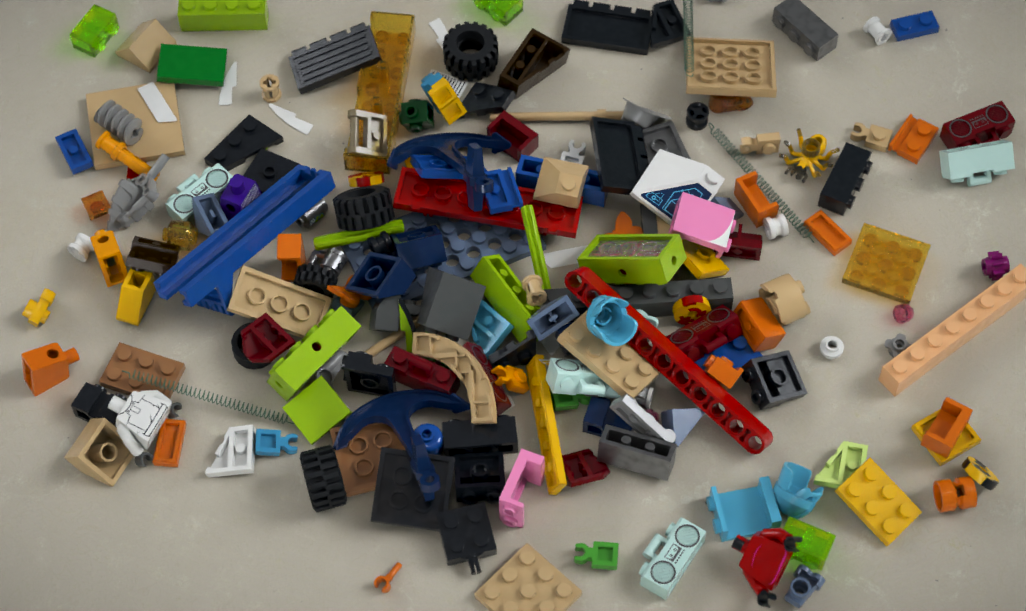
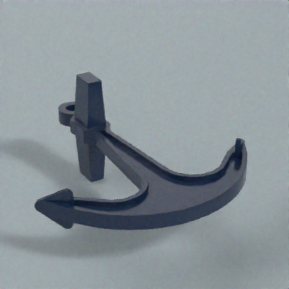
(445, 147)
(396, 411)

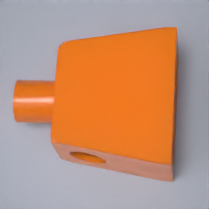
(47, 366)

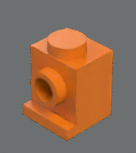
(722, 371)

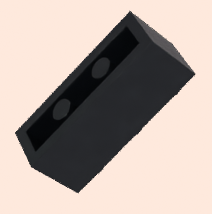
(845, 179)
(465, 437)

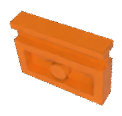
(913, 139)

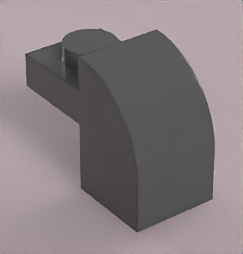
(385, 313)

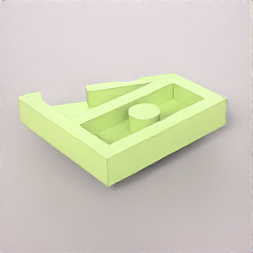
(842, 464)

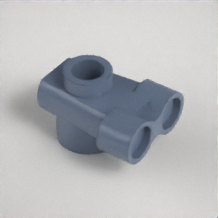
(806, 583)

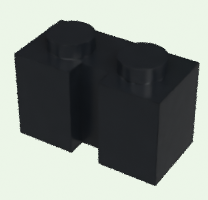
(93, 403)

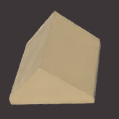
(144, 45)

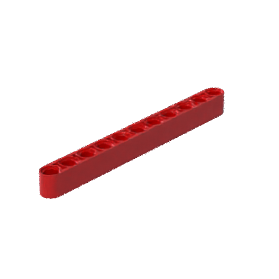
(674, 371)

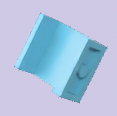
(744, 510)

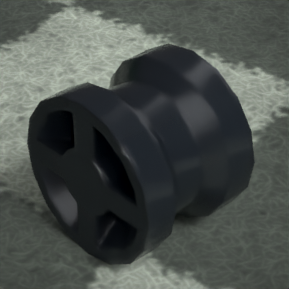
(694, 111)
(381, 244)

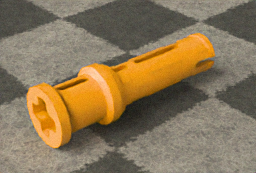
(120, 152)

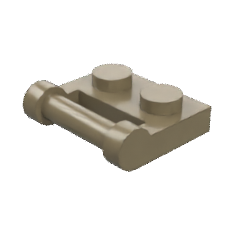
(373, 133)

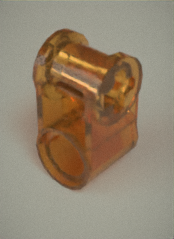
(722, 103)

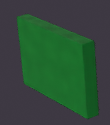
(192, 65)

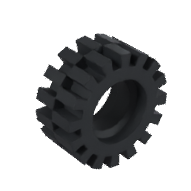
(315, 278)

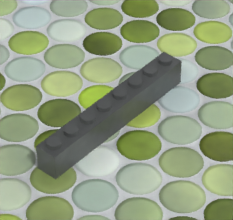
(659, 299)

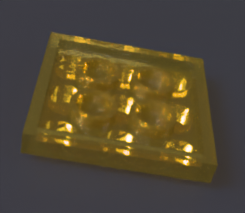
(886, 263)

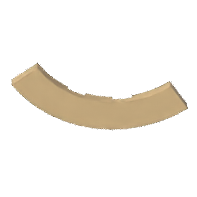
(466, 368)

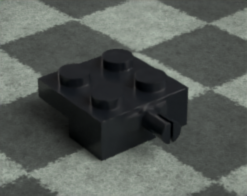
(466, 535)

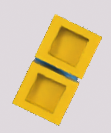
(443, 97)

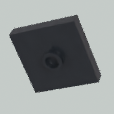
(268, 169)

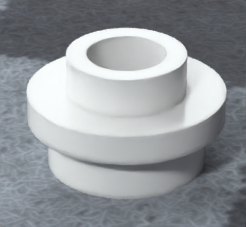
(831, 353)

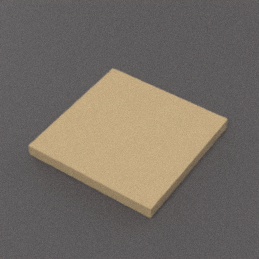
(732, 67)
(156, 136)

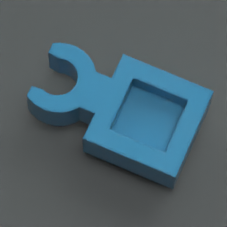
(270, 442)

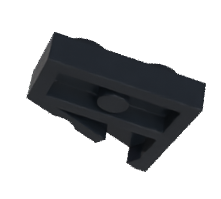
(666, 24)
(487, 99)
(515, 354)

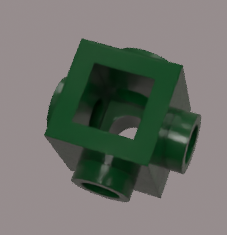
(416, 115)

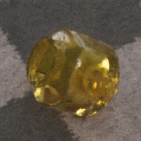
(181, 233)

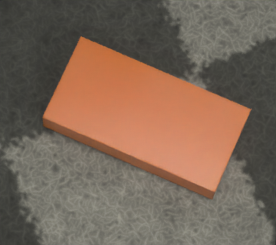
(827, 232)
(169, 443)

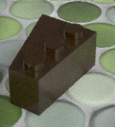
(532, 62)

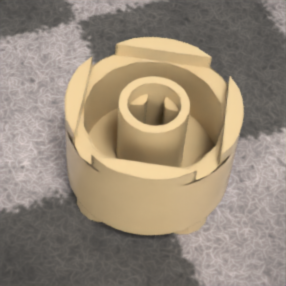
(785, 299)

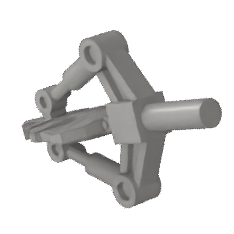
(134, 197)

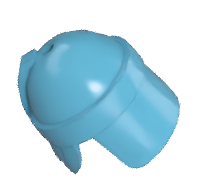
(609, 320)
(792, 492)

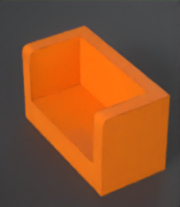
(753, 199)
(291, 253)
(759, 324)
(947, 427)

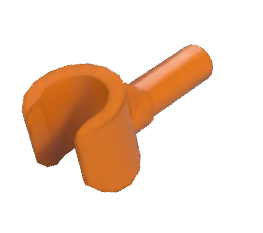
(387, 578)

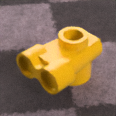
(37, 311)

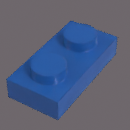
(914, 26)
(74, 151)

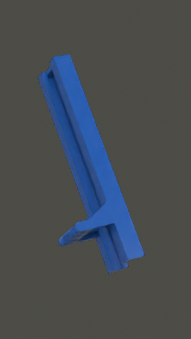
(243, 236)

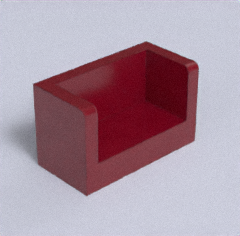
(522, 138)

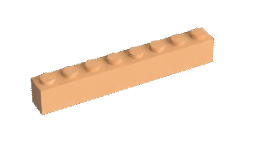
(954, 331)

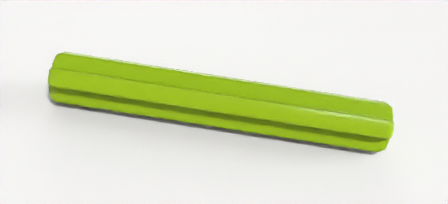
(348, 237)
(535, 245)

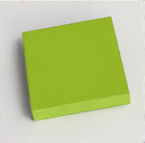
(317, 410)

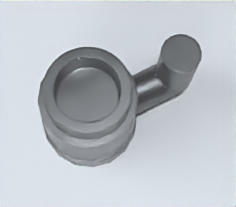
(332, 258)

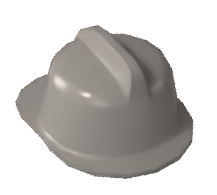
(640, 115)

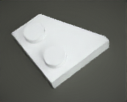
(235, 454)

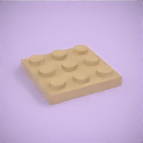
(528, 584)

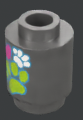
(313, 214)

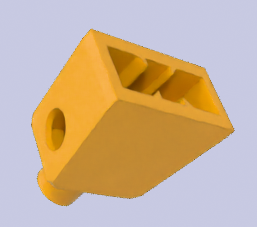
(107, 247)

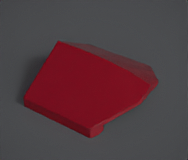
(265, 340)
(583, 468)

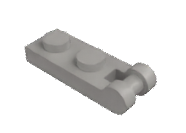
(639, 419)

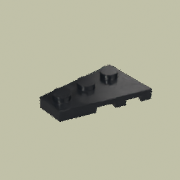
(243, 143)

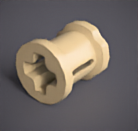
(266, 88)
(534, 290)

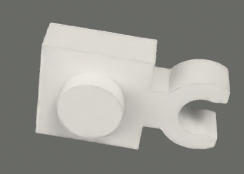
(575, 154)

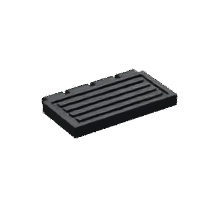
(607, 28)
(334, 58)
(618, 154)

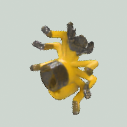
(811, 152)

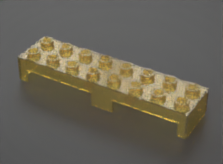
(384, 84)

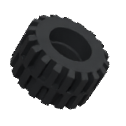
(470, 37)
(363, 208)
(323, 478)

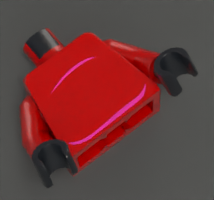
(765, 559)

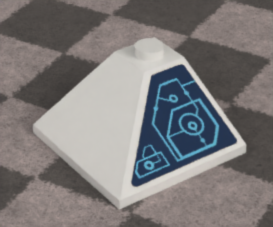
(669, 177)

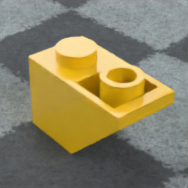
(135, 296)

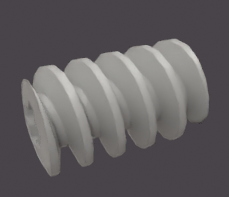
(119, 122)

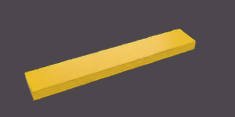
(546, 425)

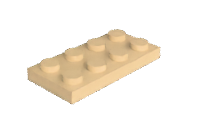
(286, 303)
(616, 365)

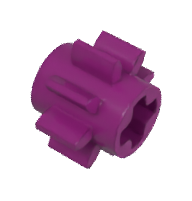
(995, 265)

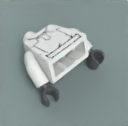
(141, 420)

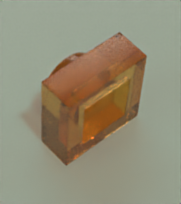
(96, 205)

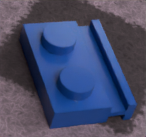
(505, 192)

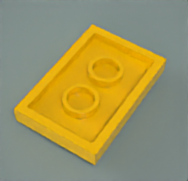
(878, 501)

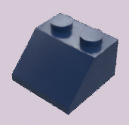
(420, 247)
(381, 276)

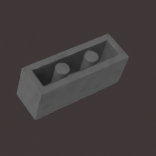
(805, 28)
(636, 452)

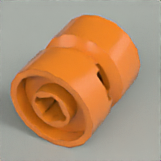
(953, 494)

